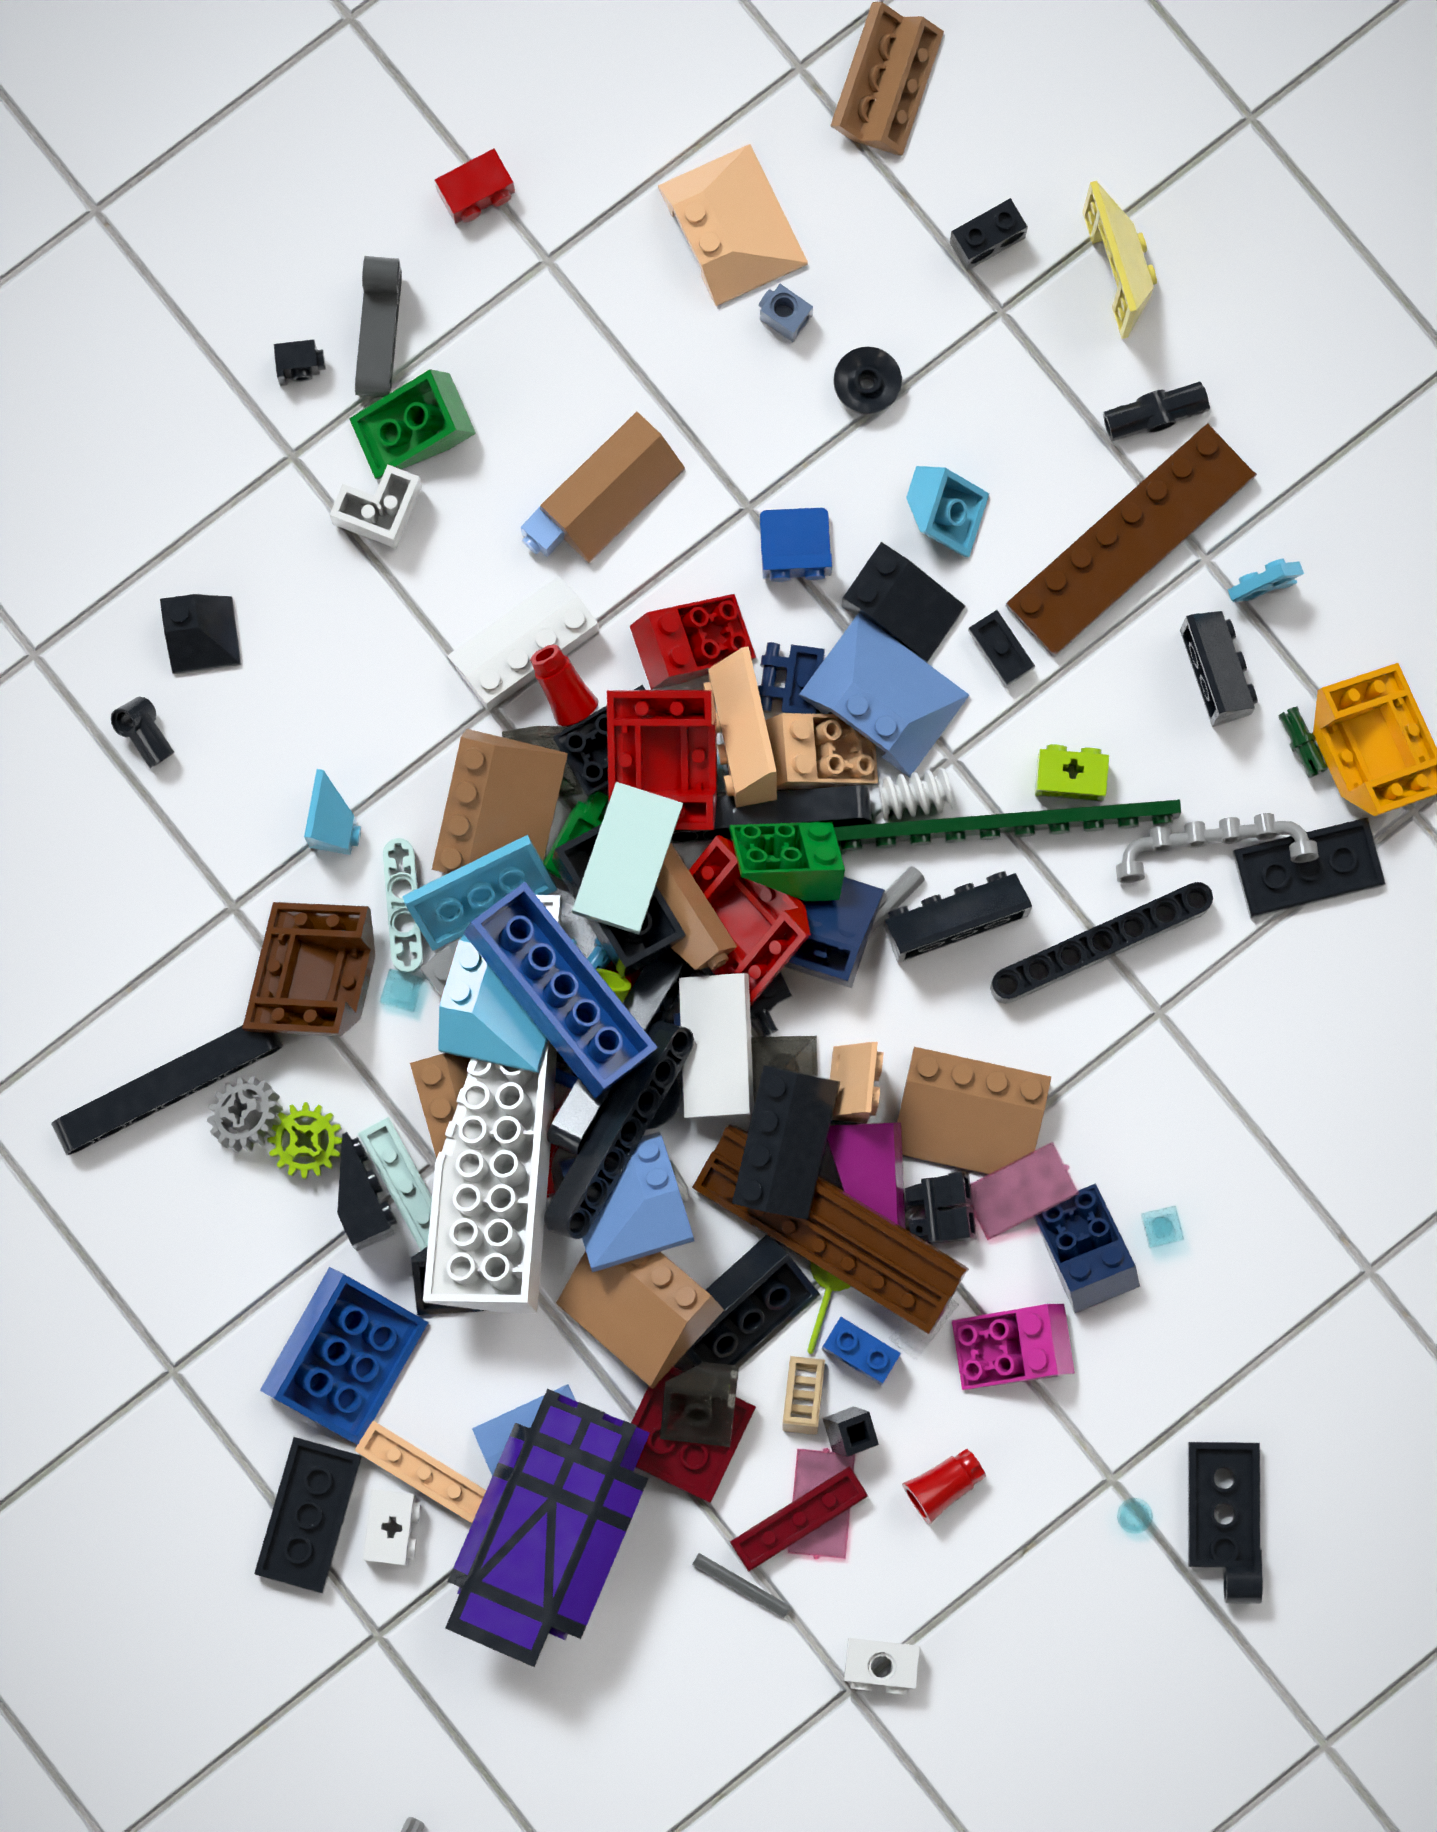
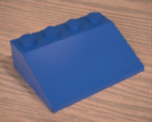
(344, 1356)

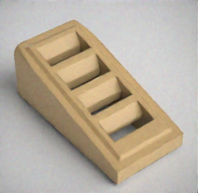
(796, 1424)

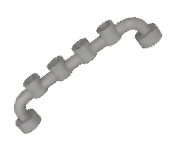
(1229, 832)

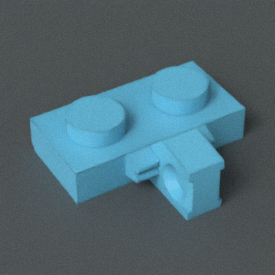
(1277, 576)

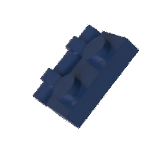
(800, 667)

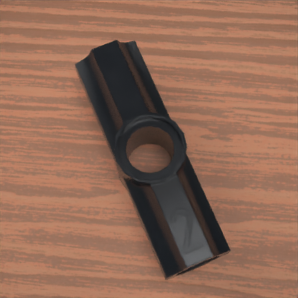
(1156, 411)

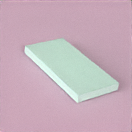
(627, 858)

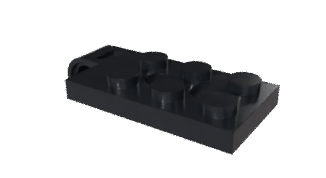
(1233, 1544)

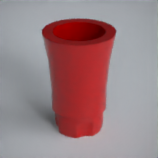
(563, 687)
(944, 1484)

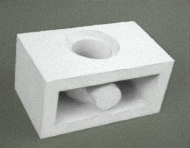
(903, 1661)

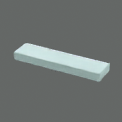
(400, 1177)

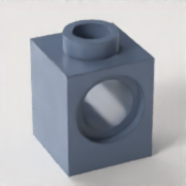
(787, 326)

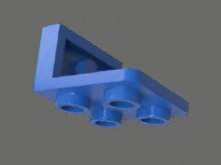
(795, 544)

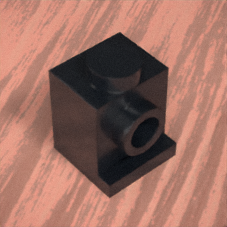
(298, 360)

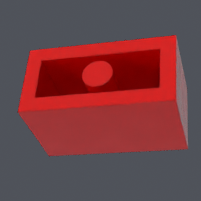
(475, 187)

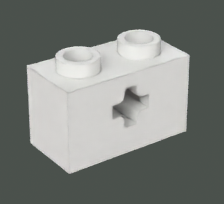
(382, 1508)

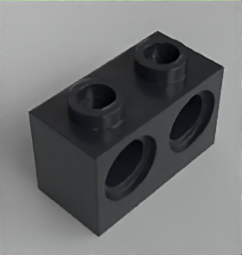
(988, 234)

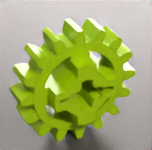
(293, 1152)

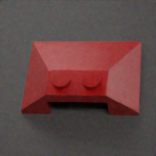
(666, 748)
(759, 919)

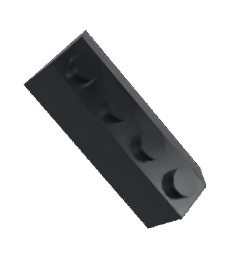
(957, 916)
(625, 949)
(786, 1142)
(758, 1301)

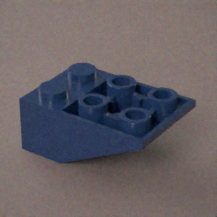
(838, 933)
(1087, 1249)

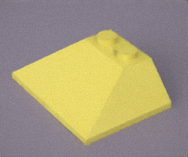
(1125, 254)

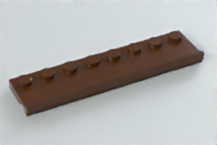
(1130, 540)
(846, 1241)

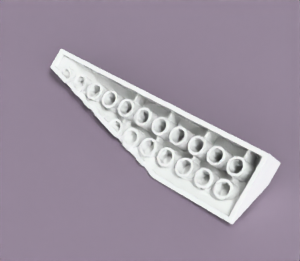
(493, 1186)

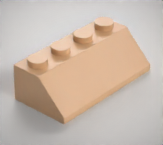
(742, 730)

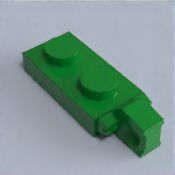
(580, 820)

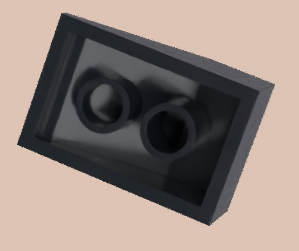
(903, 601)

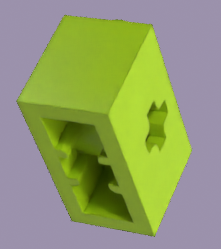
(1055, 782)

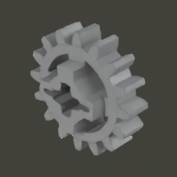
(245, 1114)

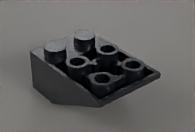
(588, 750)
(359, 1206)

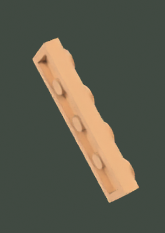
(421, 1471)

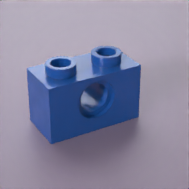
(861, 1350)

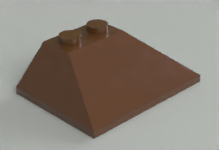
(312, 970)

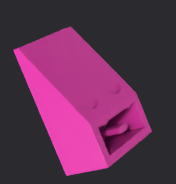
(1013, 1346)

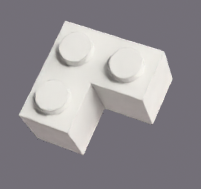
(382, 515)

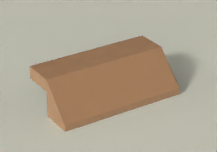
(887, 79)
(613, 486)

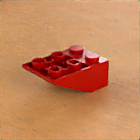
(689, 639)

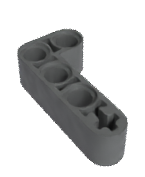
(378, 326)

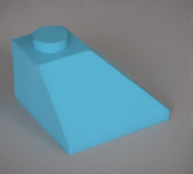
(946, 507)
(330, 821)

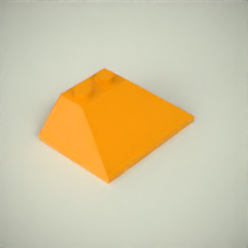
(1376, 741)

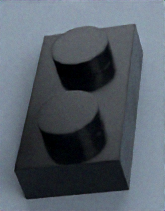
(1001, 648)

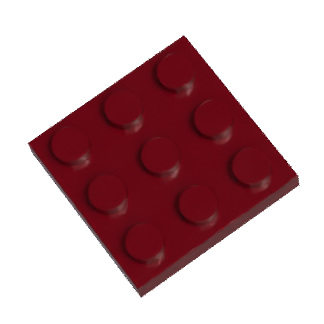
(685, 1464)

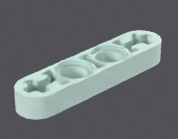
(396, 905)

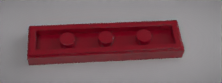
(799, 1518)

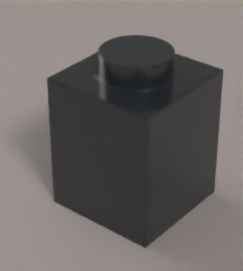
(850, 1431)

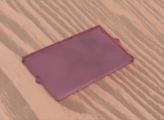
(1021, 1190)
(811, 1470)

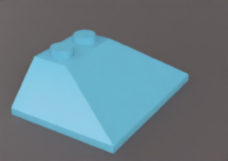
(484, 1018)

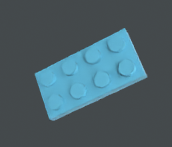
(454, 900)

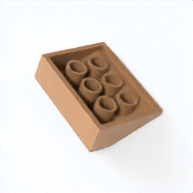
(496, 797)
(970, 1111)
(640, 1311)

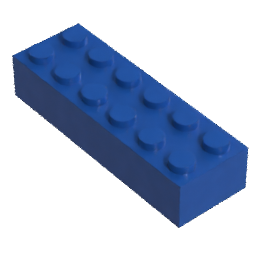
(560, 989)

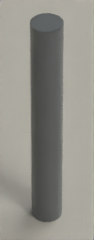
(741, 1585)

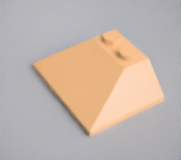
(733, 224)

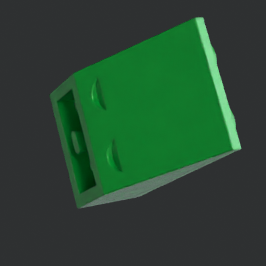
(791, 858)

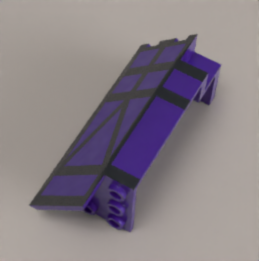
(547, 1528)

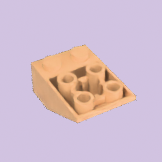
(819, 752)
(856, 1069)

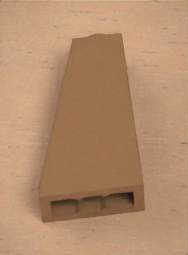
(706, 937)

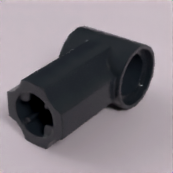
(137, 721)

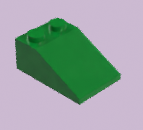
(413, 423)

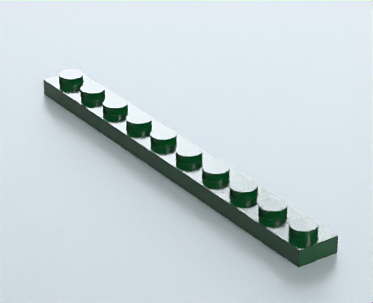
(1021, 823)

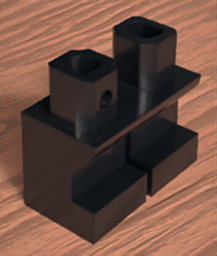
(936, 1195)

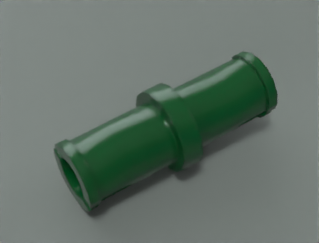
(1302, 742)

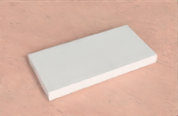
(720, 1063)

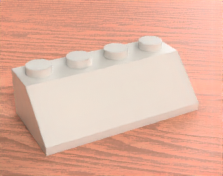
(499, 656)

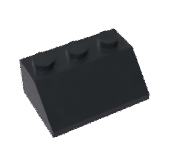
(1218, 667)

